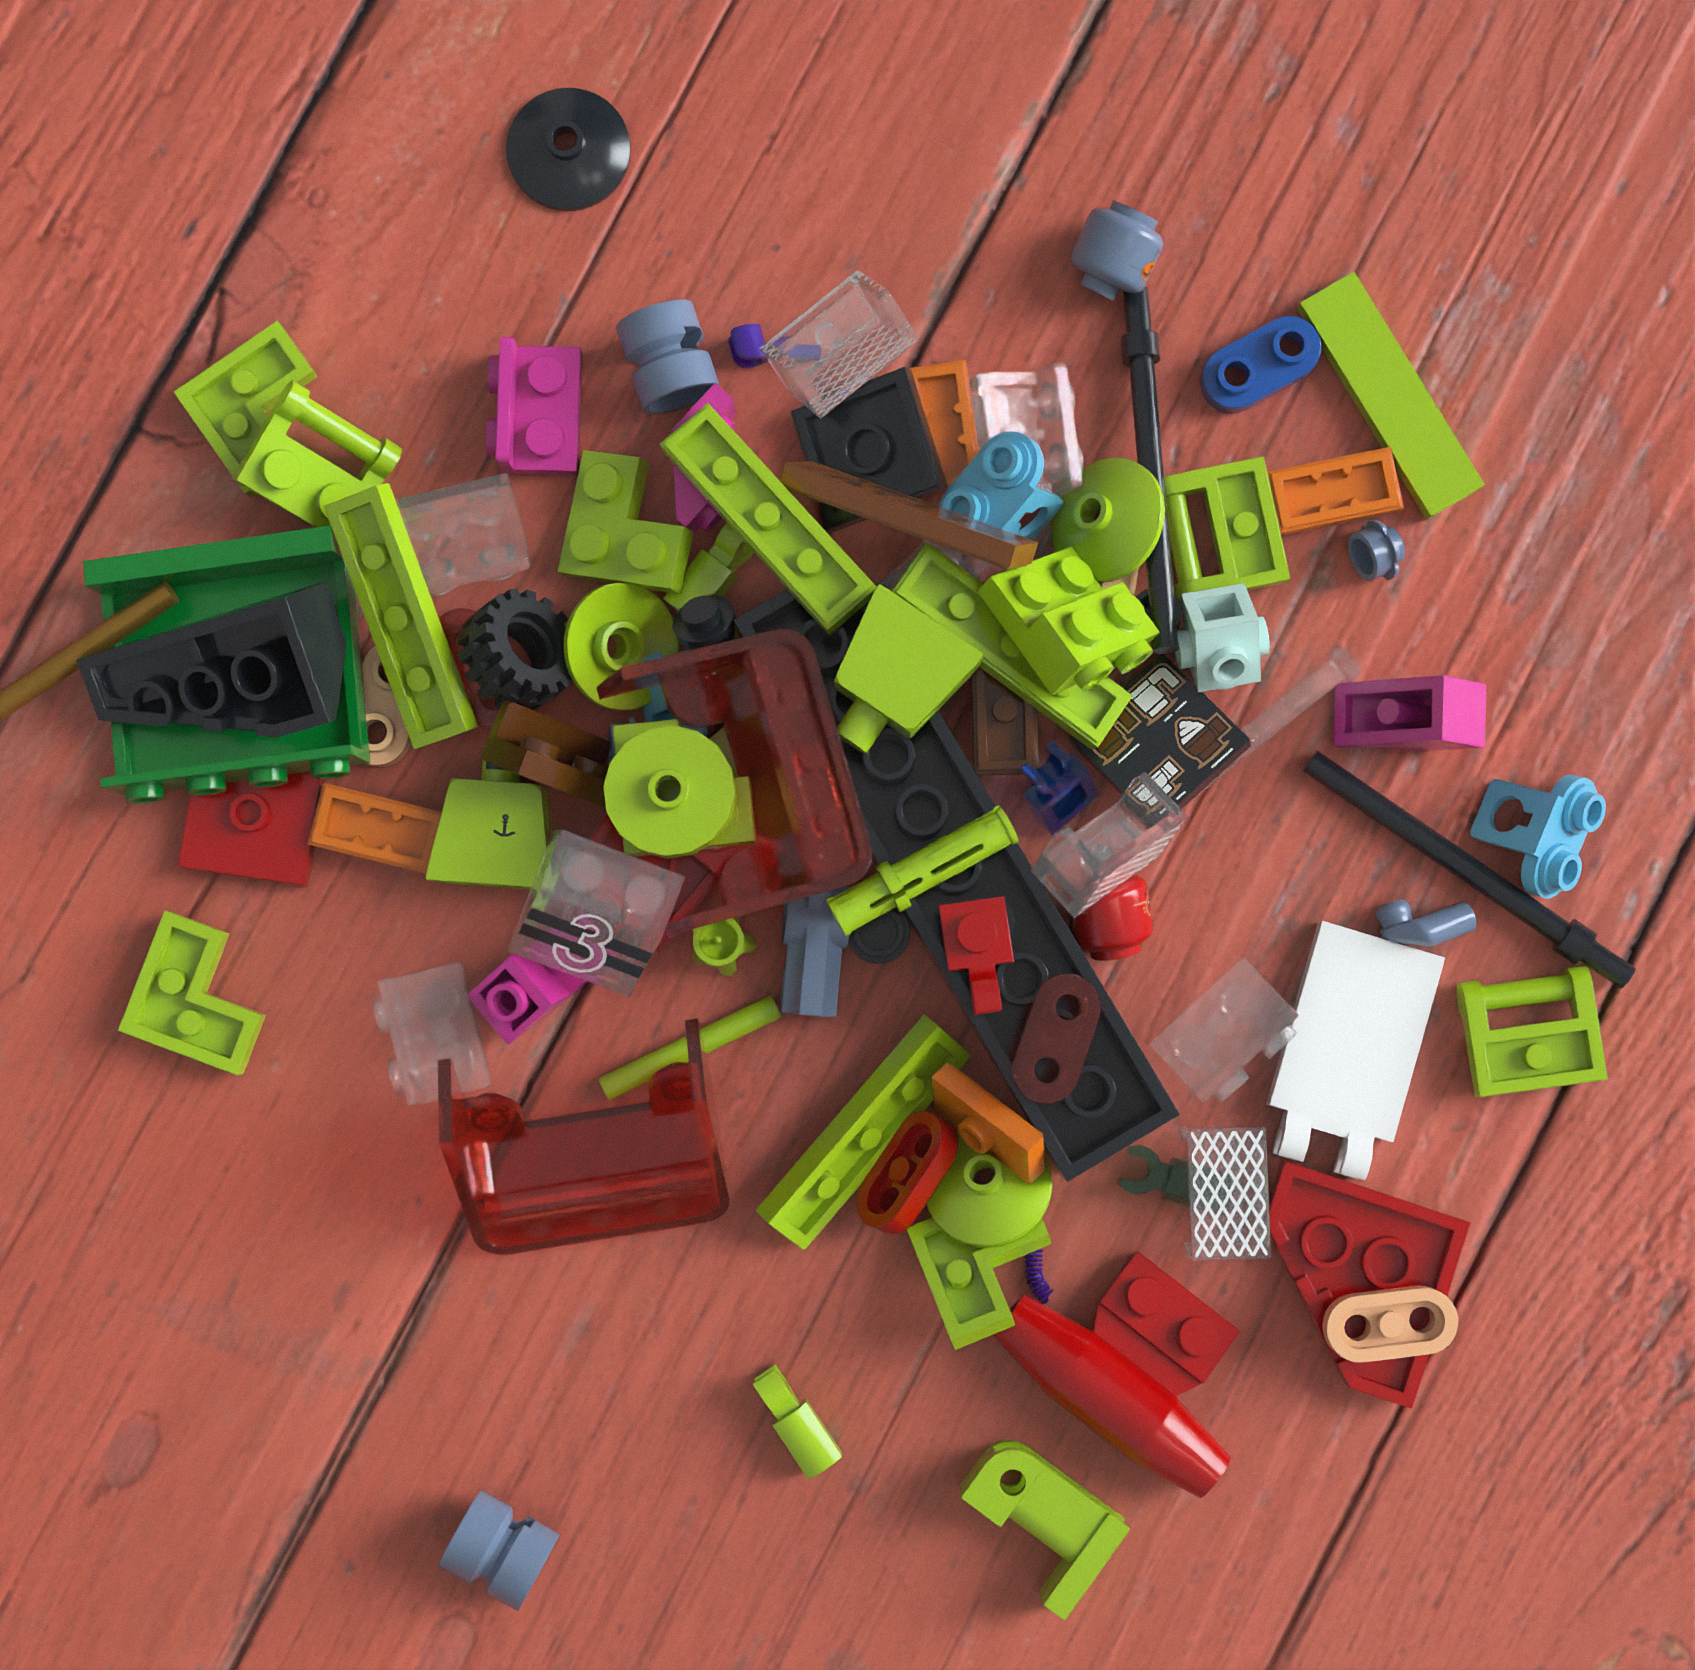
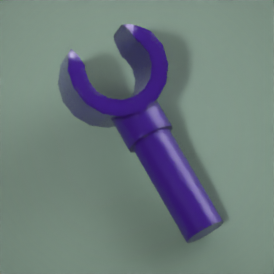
(746, 344)

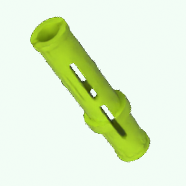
(921, 870)

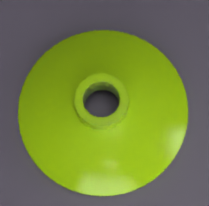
(1127, 523)
(636, 623)
(989, 1212)

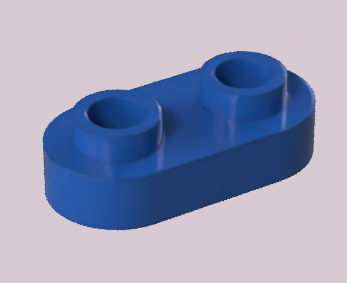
(1263, 364)

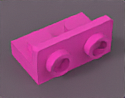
(535, 409)

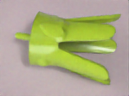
(721, 946)

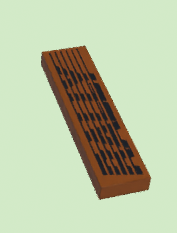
(909, 514)

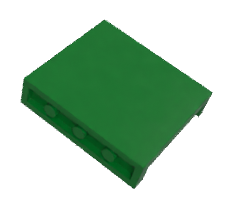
(208, 583)

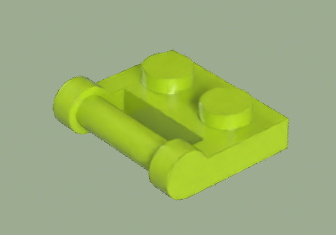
(300, 478)
(1240, 523)
(1538, 1052)

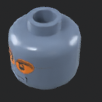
(1116, 250)

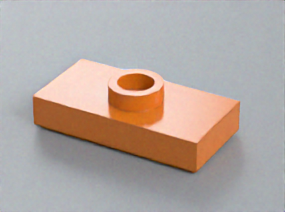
(949, 413)
(1335, 491)
(374, 828)
(988, 1123)

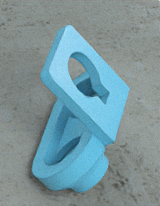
(1001, 486)
(1553, 834)

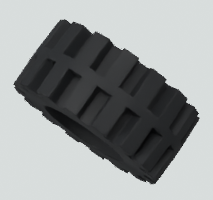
(495, 663)

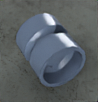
(664, 347)
(499, 1550)

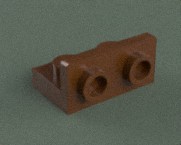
(548, 752)

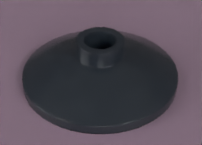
(574, 176)

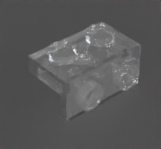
(1038, 407)
(466, 533)
(428, 1023)
(1225, 1032)

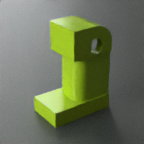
(1052, 1511)

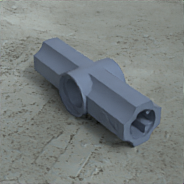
(811, 957)

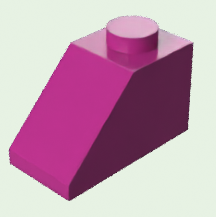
(1410, 714)

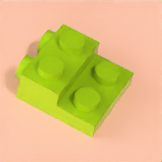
(1068, 622)

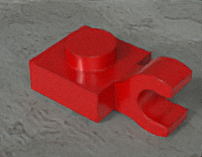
(977, 941)

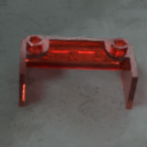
(788, 746)
(588, 1170)

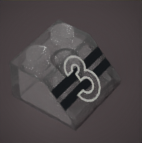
(595, 912)

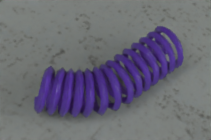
(1031, 1271)

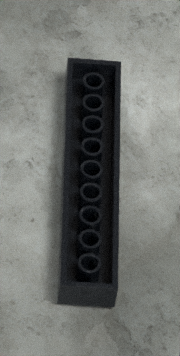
(911, 798)

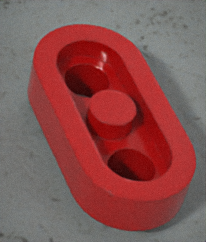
(907, 1172)

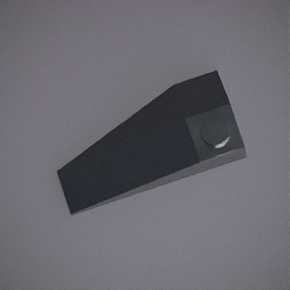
(246, 669)

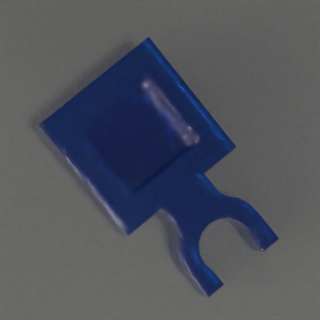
(1058, 789)

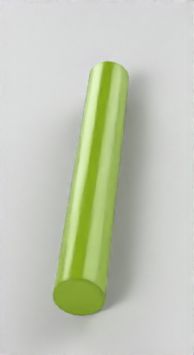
(713, 1035)

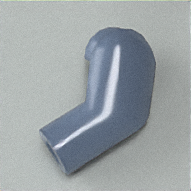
(1427, 929)

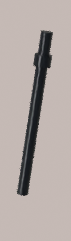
(1140, 354)
(1570, 939)

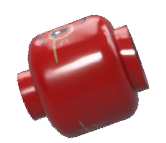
(1116, 922)

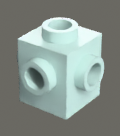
(1221, 638)

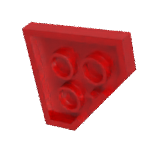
(1355, 1241)

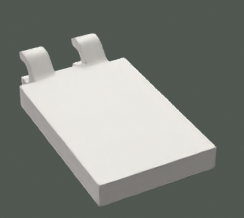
(1354, 1044)

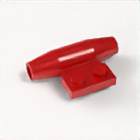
(1126, 1373)

